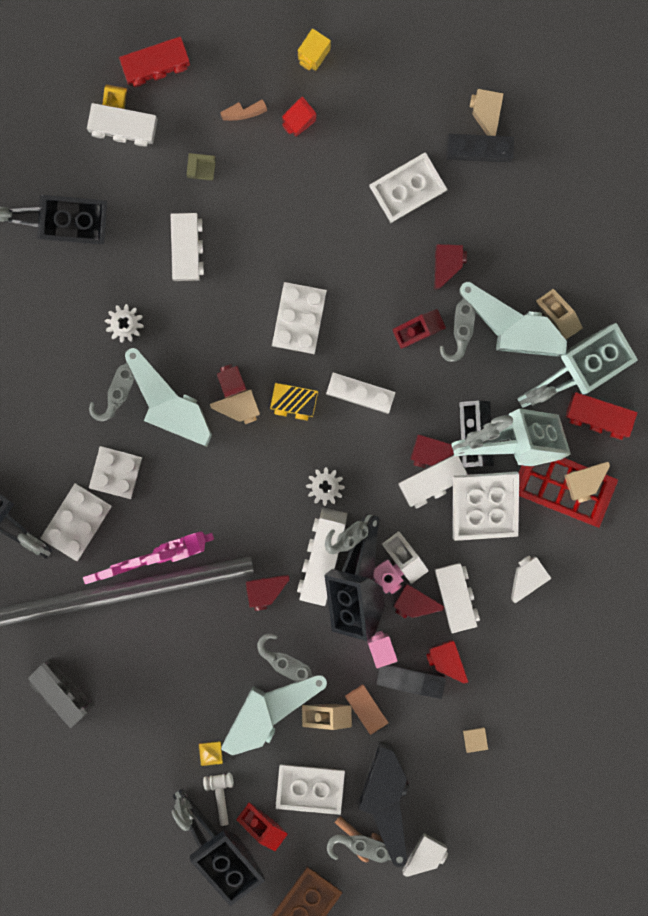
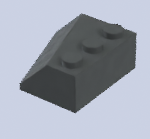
(60, 692)

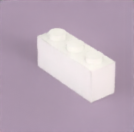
(122, 124)
(186, 247)
(360, 393)
(431, 481)
(456, 597)

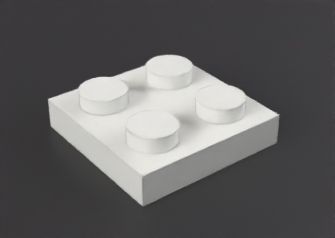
(115, 472)

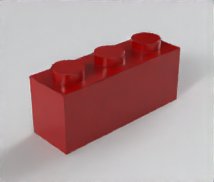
(155, 62)
(600, 416)

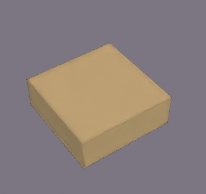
(475, 739)

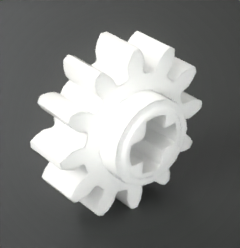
(133, 323)
(319, 492)

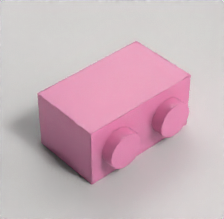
(381, 649)

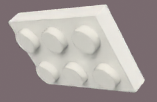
(408, 187)
(299, 318)
(76, 522)
(310, 789)

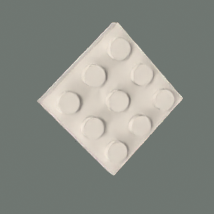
(485, 505)

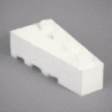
(320, 562)

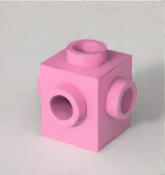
(384, 569)

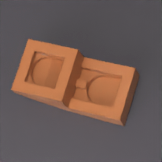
(237, 113)
(366, 709)

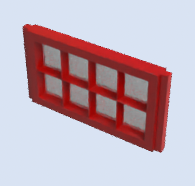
(548, 487)

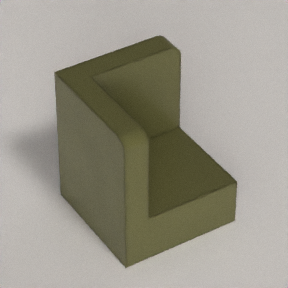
(201, 166)

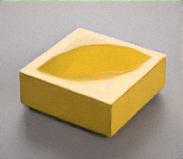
(114, 96)
(210, 753)

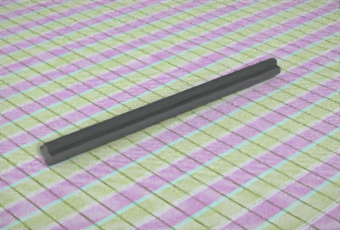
(126, 590)

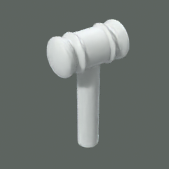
(218, 784)

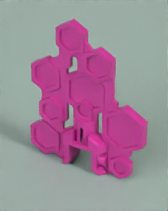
(172, 550)

